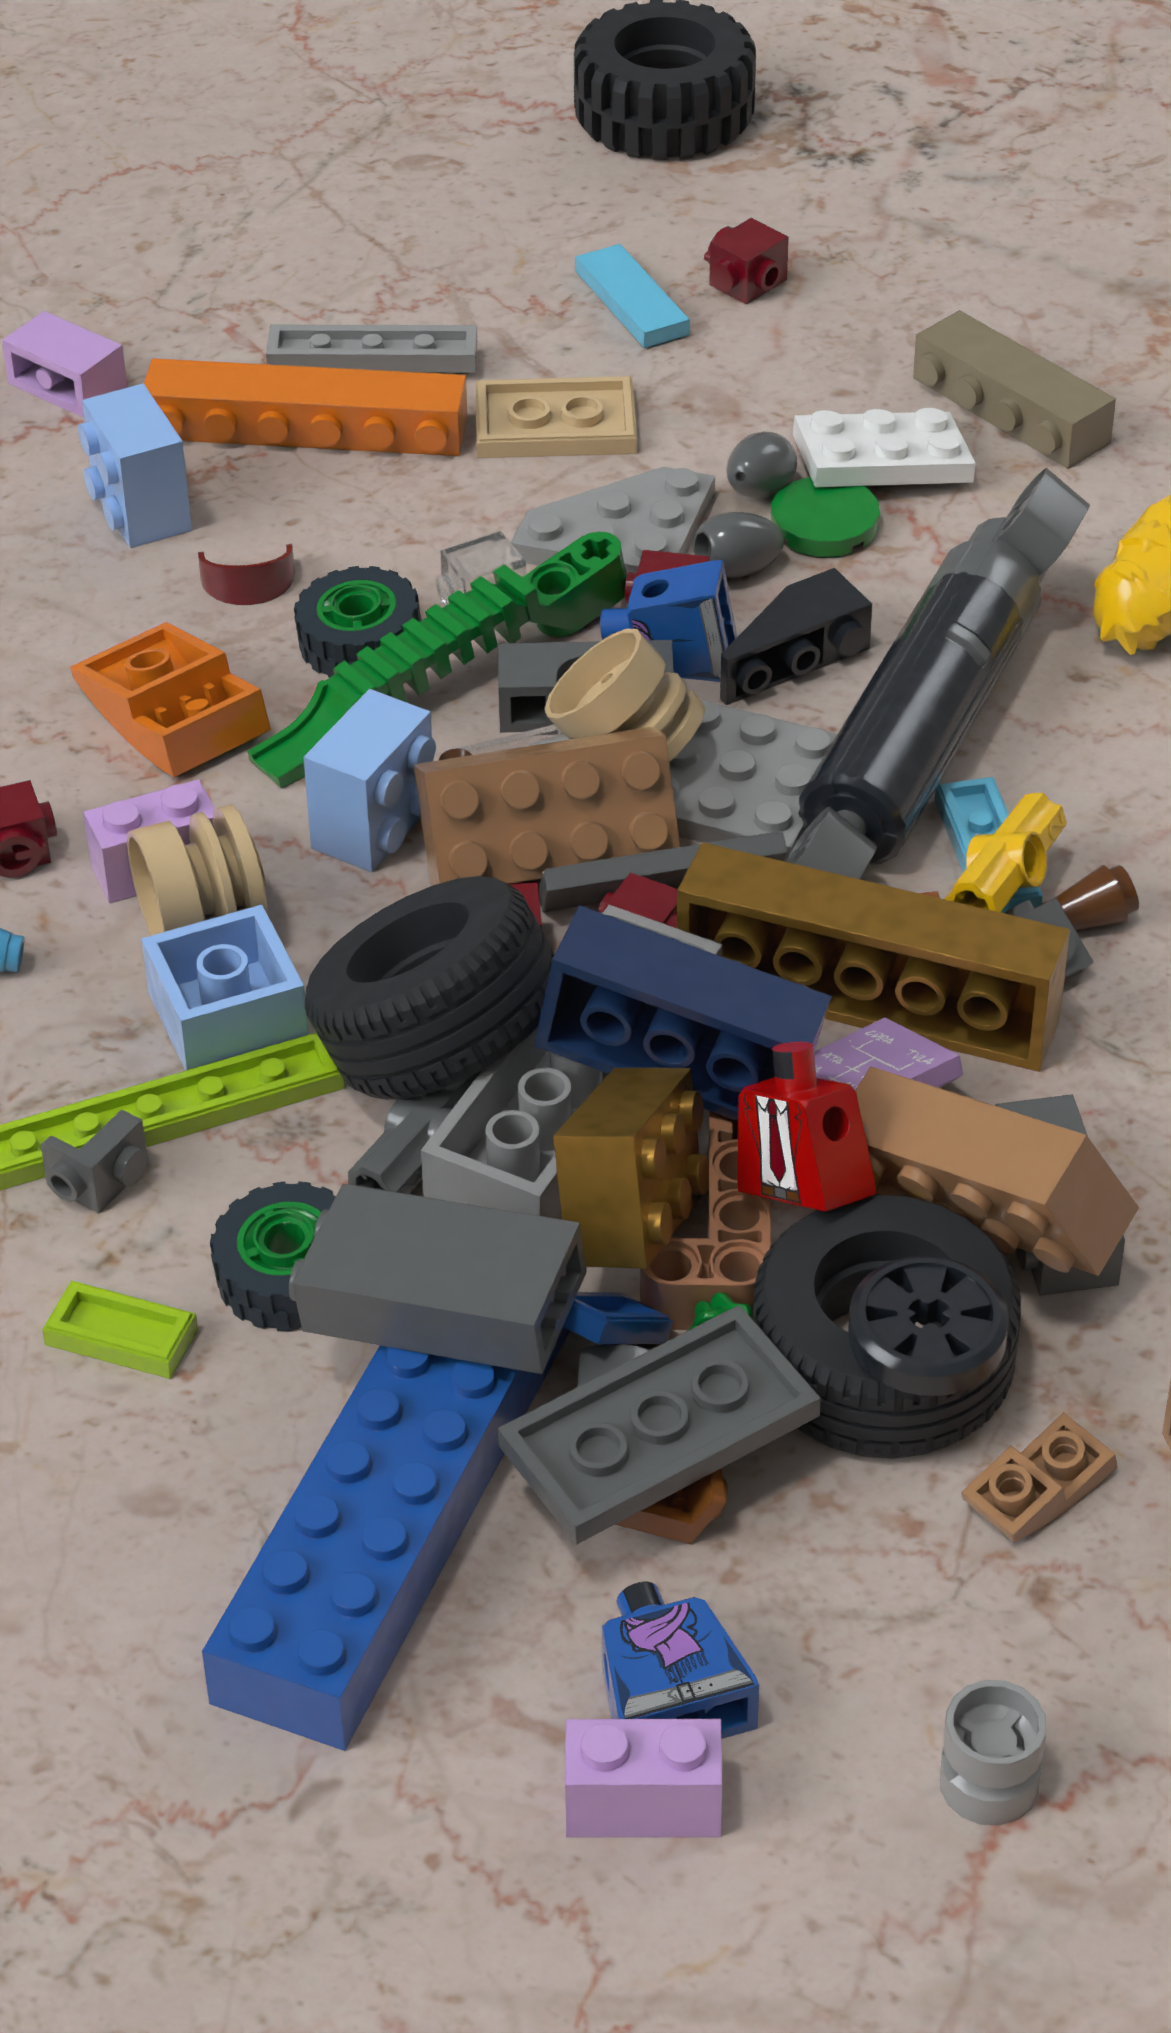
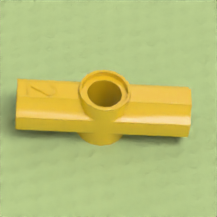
(1011, 856)

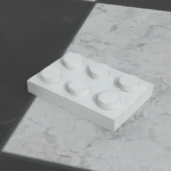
(883, 448)

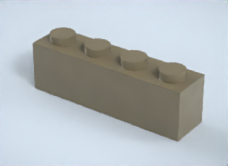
(1014, 389)

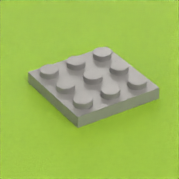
(744, 775)

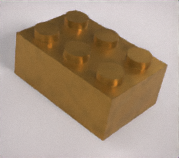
(632, 1164)

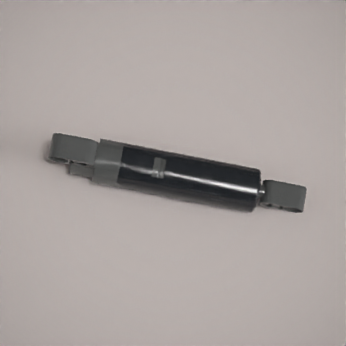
(933, 684)

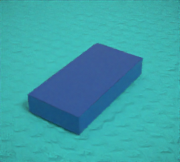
(617, 1319)

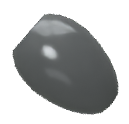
(761, 465)
(740, 540)

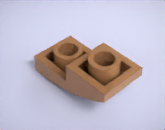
(1041, 1482)

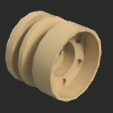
(623, 689)
(208, 877)

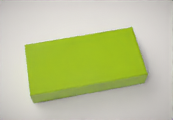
(120, 1329)

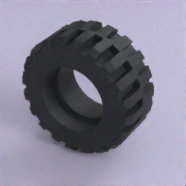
(664, 79)

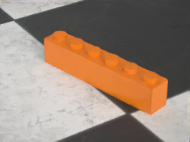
(311, 406)

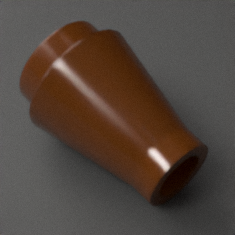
(1100, 898)

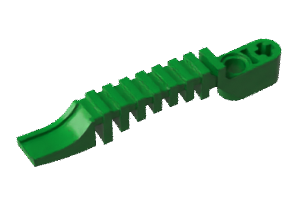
(556, 595)

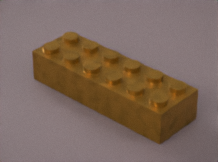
(882, 952)

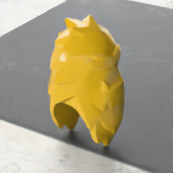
(1135, 589)

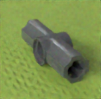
(395, 1157)

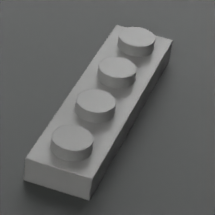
(375, 347)

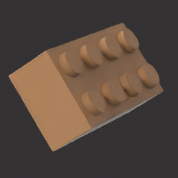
(547, 806)
(999, 1169)

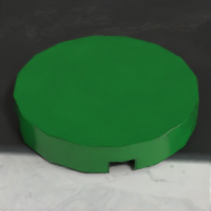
(825, 518)

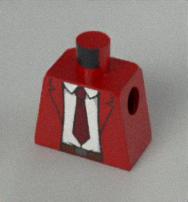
(802, 1136)

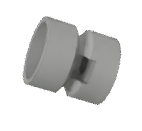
(992, 1752)

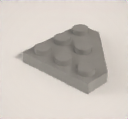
(644, 512)

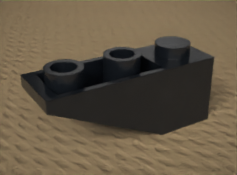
(796, 634)

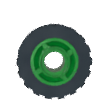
(350, 612)
(259, 1246)

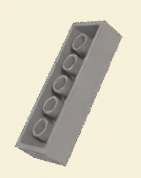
(500, 1133)

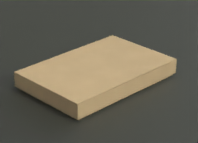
(555, 417)

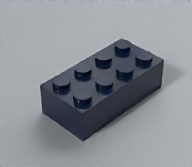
(658, 1003)

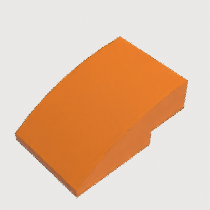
(173, 698)

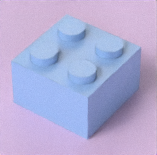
(135, 465)
(365, 781)
(224, 987)

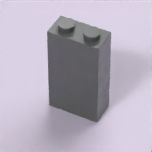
(439, 1277)

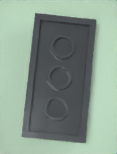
(658, 1423)

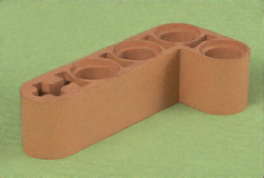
(735, 1246)

